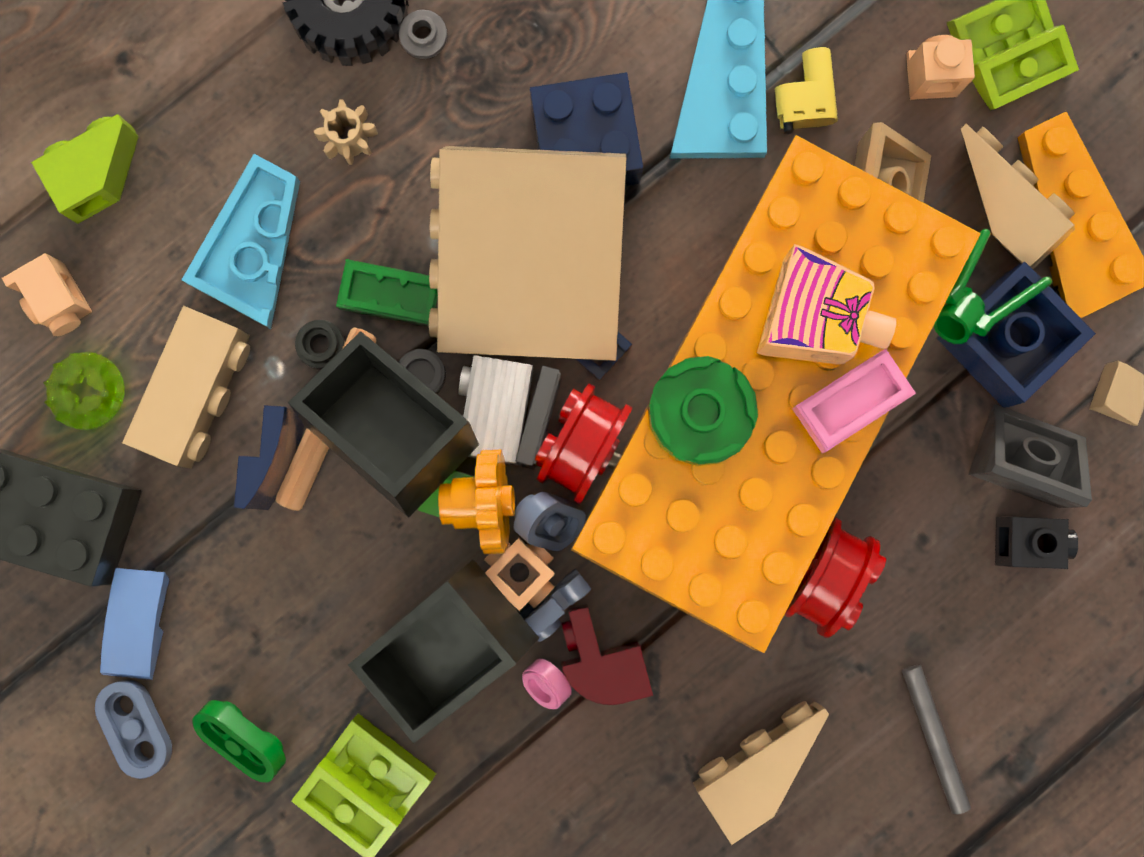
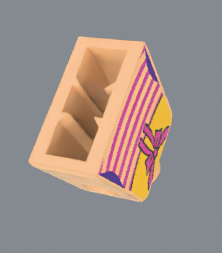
(821, 312)

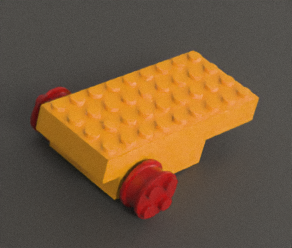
(761, 528)

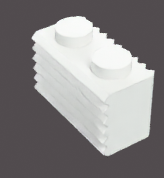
(496, 403)

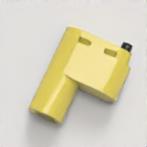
(811, 101)

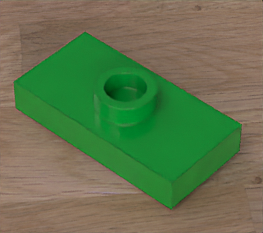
(386, 293)

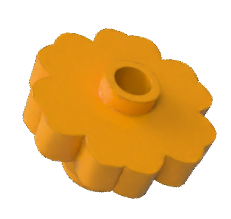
(481, 502)

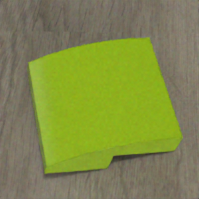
(1014, 48)
(363, 787)

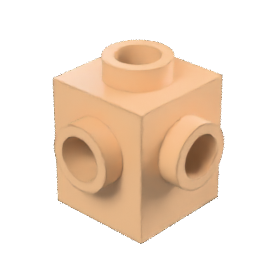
(537, 584)

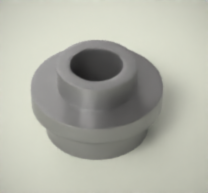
(428, 46)

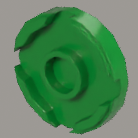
(702, 411)

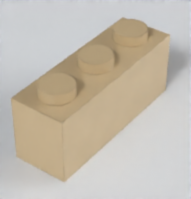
(188, 389)

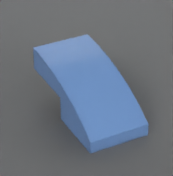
(132, 623)

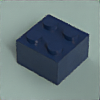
(589, 117)
(1026, 344)

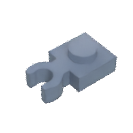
(545, 616)

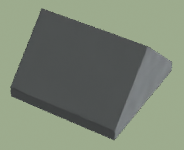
(1033, 459)

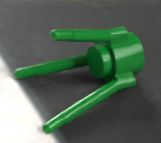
(964, 310)

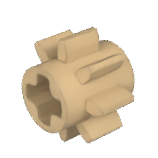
(334, 127)

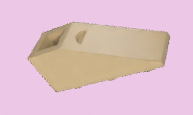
(1015, 209)
(755, 781)

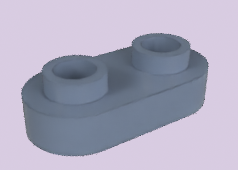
(548, 521)
(128, 730)

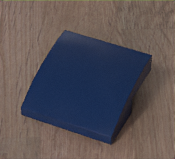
(262, 476)

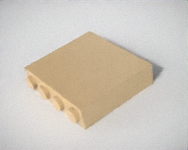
(527, 252)

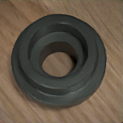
(307, 336)

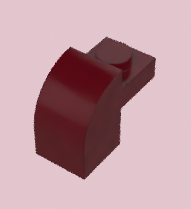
(605, 675)

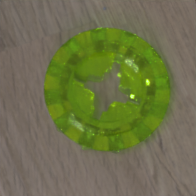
(93, 410)

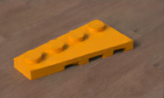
(1101, 256)

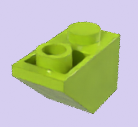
(89, 169)

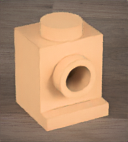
(940, 67)
(49, 294)

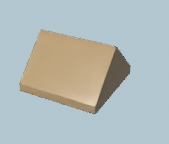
(894, 160)

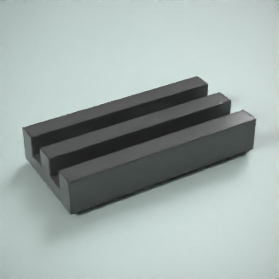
(539, 416)

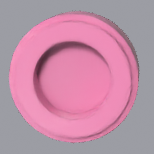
(546, 684)

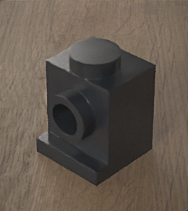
(1018, 539)

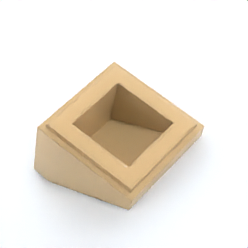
(1120, 393)

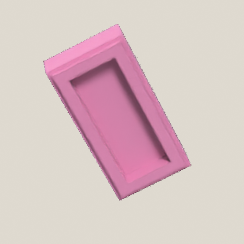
(854, 401)

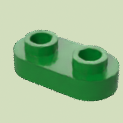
(239, 740)

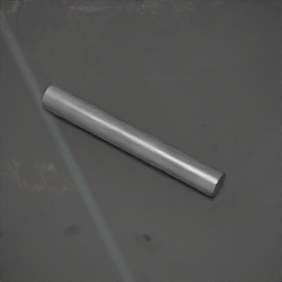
(936, 739)

